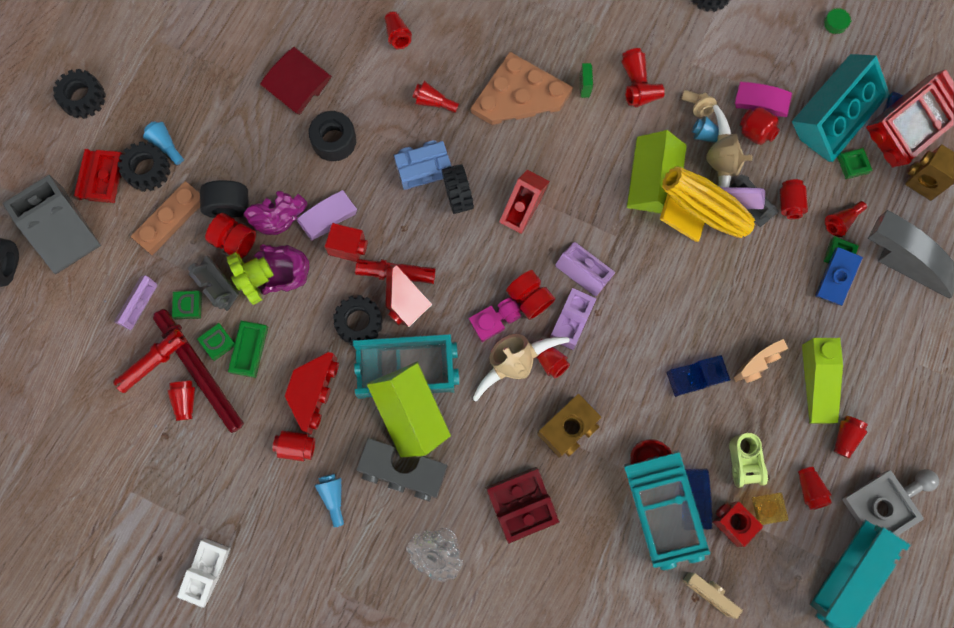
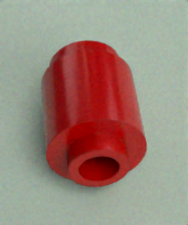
(793, 199)
(294, 446)

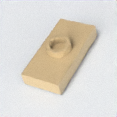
(713, 594)

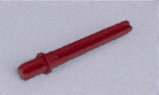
(200, 374)

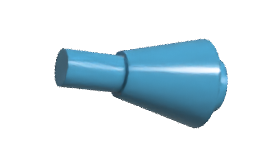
(705, 130)
(158, 135)
(330, 493)

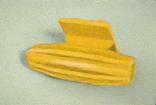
(697, 201)

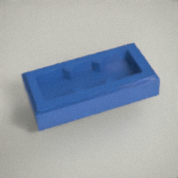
(838, 276)

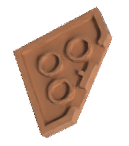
(520, 92)

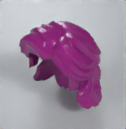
(277, 219)
(288, 266)

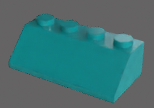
(842, 106)

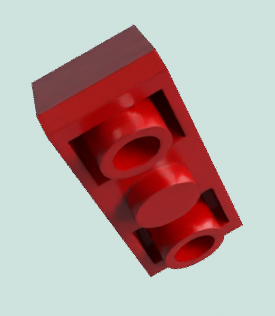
(310, 389)

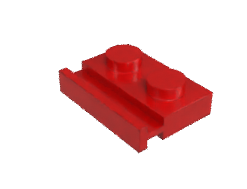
(98, 176)

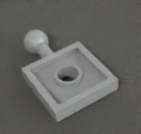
(886, 488)

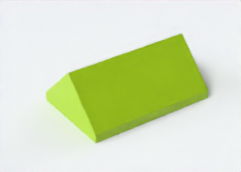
(652, 159)
(409, 411)

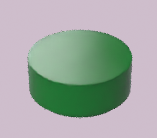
(837, 21)

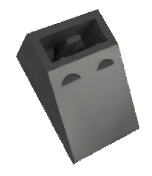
(52, 223)

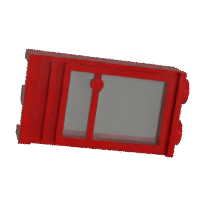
(915, 119)

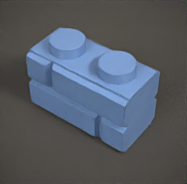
(421, 164)

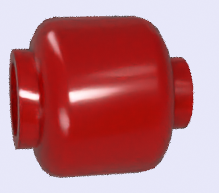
(759, 125)

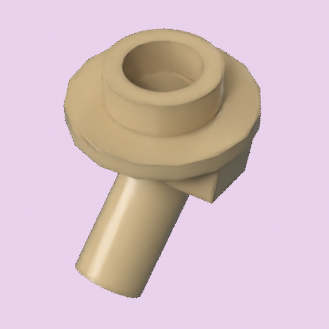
(703, 103)

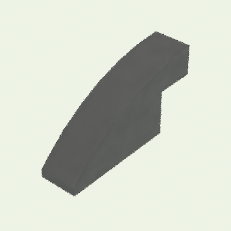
(913, 253)

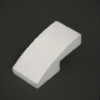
(204, 572)

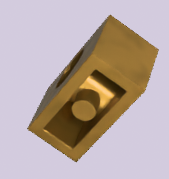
(932, 173)
(575, 411)

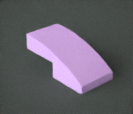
(320, 217)
(573, 317)

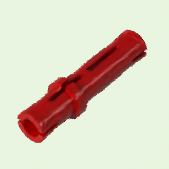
(379, 270)
(158, 353)

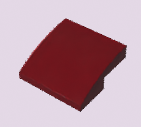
(295, 80)
(522, 505)

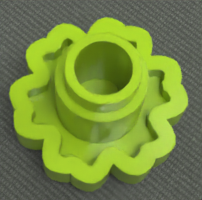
(249, 275)

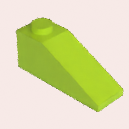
(823, 379)

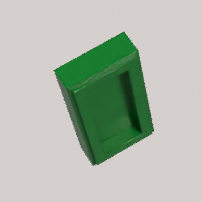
(248, 349)

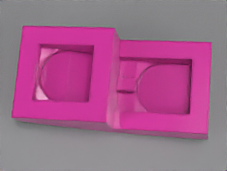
(768, 97)

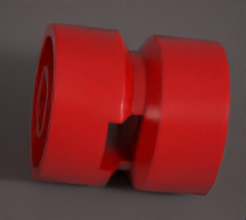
(228, 234)
(532, 297)

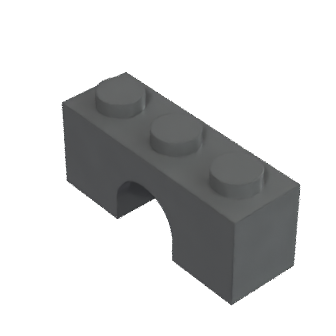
(378, 464)

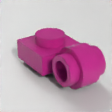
(488, 322)

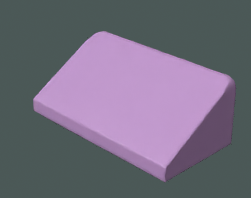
(749, 197)
(584, 269)
(136, 302)

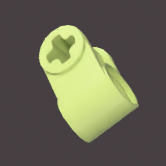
(747, 462)

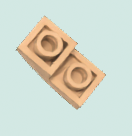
(753, 367)

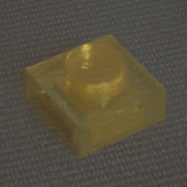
(770, 508)

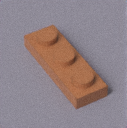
(167, 218)

